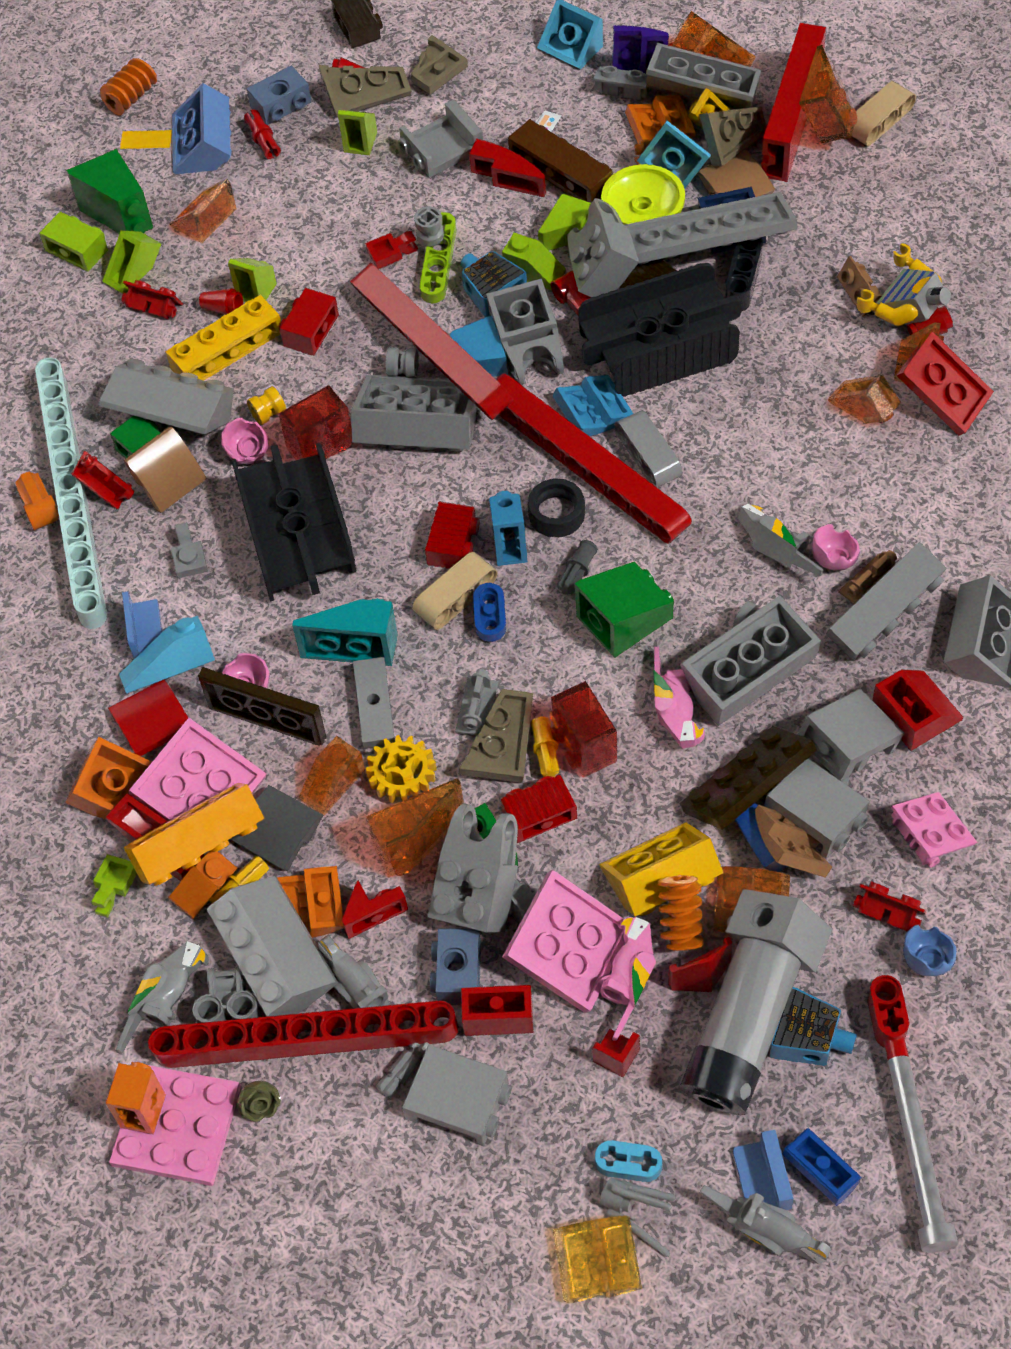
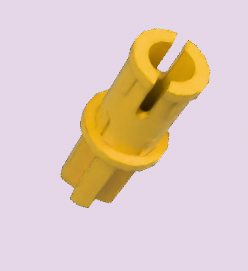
(545, 746)
(249, 873)

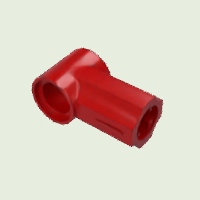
(566, 291)

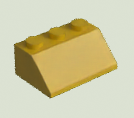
(672, 853)

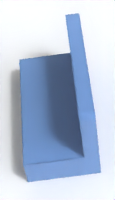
(142, 623)
(764, 1171)

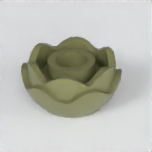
(258, 1100)

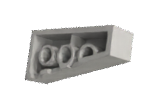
(886, 601)

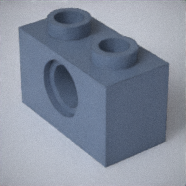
(279, 95)
(452, 947)

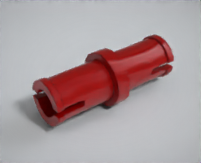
(262, 134)

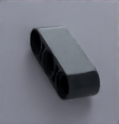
(744, 271)

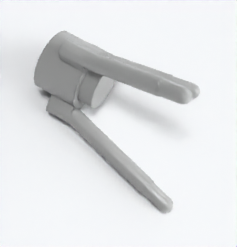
(622, 1196)

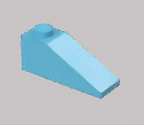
(171, 653)

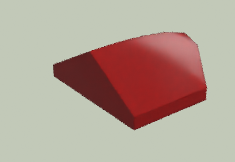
(702, 972)

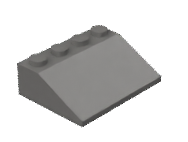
(412, 413)

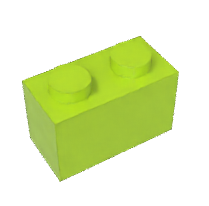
(74, 241)

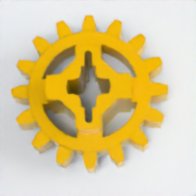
(398, 781)

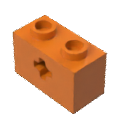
(136, 1097)

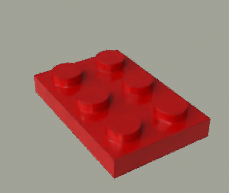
(945, 383)

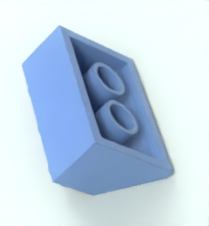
(201, 132)

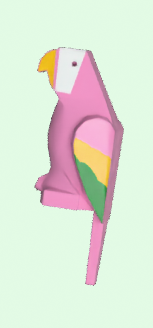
(675, 705)
(630, 968)

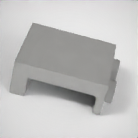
(442, 141)
(850, 733)
(820, 805)
(457, 1094)

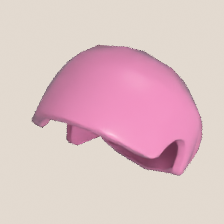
(244, 441)
(834, 549)
(248, 668)

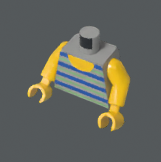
(911, 295)

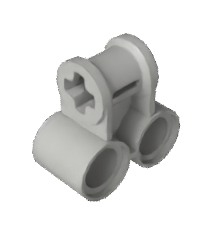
(225, 996)

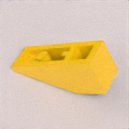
(706, 103)

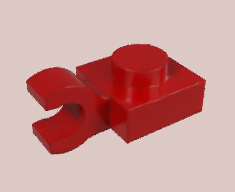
(388, 250)

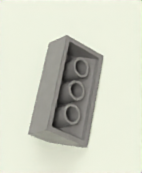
(693, 72)
(168, 396)
(750, 660)
(272, 947)

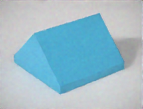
(572, 34)
(675, 152)

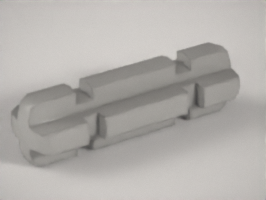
(402, 1069)

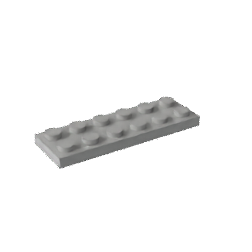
(712, 227)

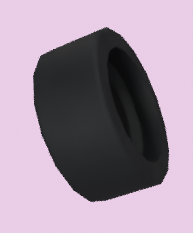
(556, 526)

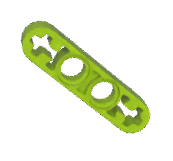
(442, 258)

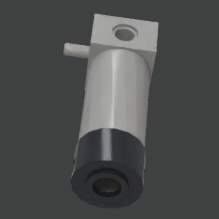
(774, 942)

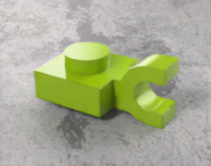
(111, 879)

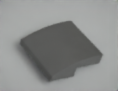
(283, 829)

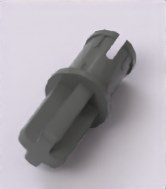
(577, 566)

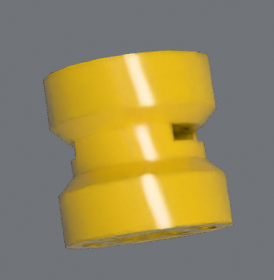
(266, 405)

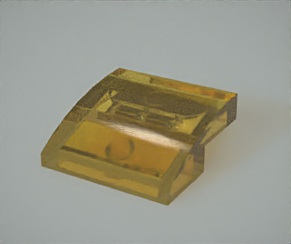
(597, 1259)

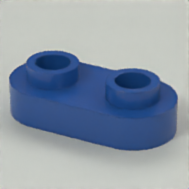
(489, 614)

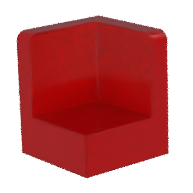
(618, 1054)

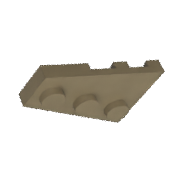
(363, 87)
(732, 132)
(503, 740)

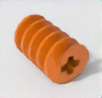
(127, 85)
(682, 912)

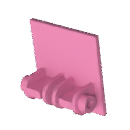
(932, 827)

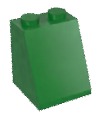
(110, 193)
(622, 606)

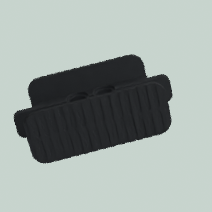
(661, 329)
(282, 551)

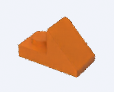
(202, 883)

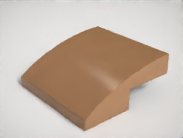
(736, 174)
(165, 469)
(789, 843)

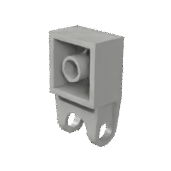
(602, 251)
(526, 327)
(475, 873)

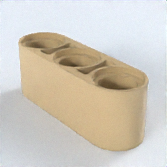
(882, 112)
(453, 590)

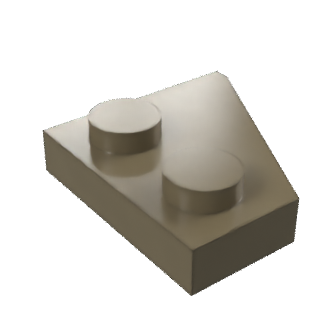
(437, 66)

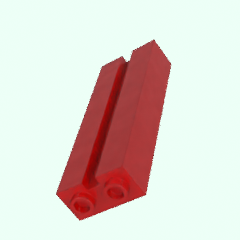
(787, 117)

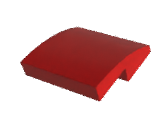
(149, 717)

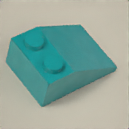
(349, 632)

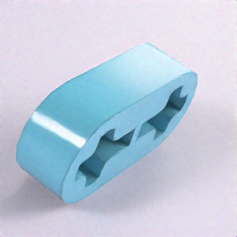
(627, 1169)

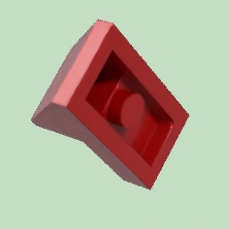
(365, 913)

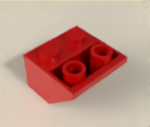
(915, 706)

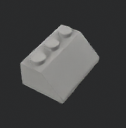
(981, 633)

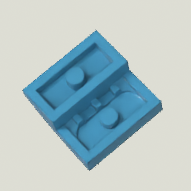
(593, 404)

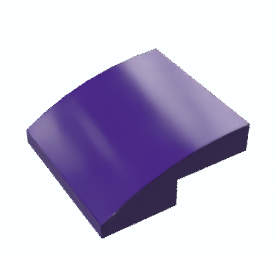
(635, 46)

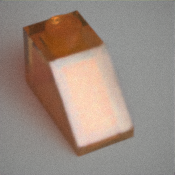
(866, 399)
(332, 775)

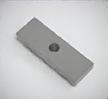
(373, 688)

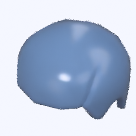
(929, 951)

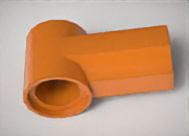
(37, 503)

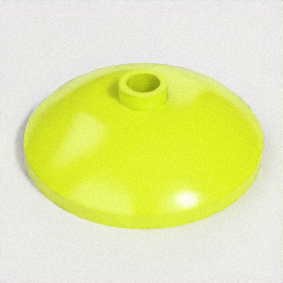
(644, 193)

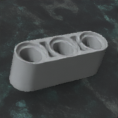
(648, 448)

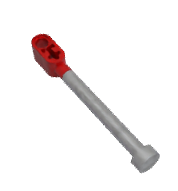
(936, 1233)

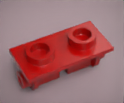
(161, 300)
(102, 480)
(902, 910)

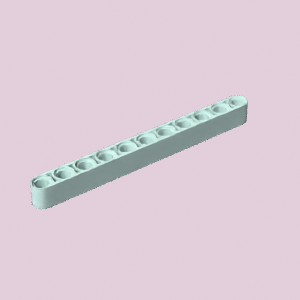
(70, 495)

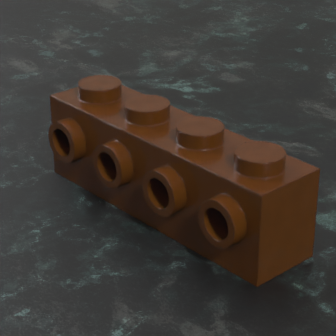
(560, 161)

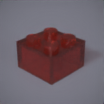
(316, 420)
(583, 729)

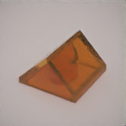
(206, 211)

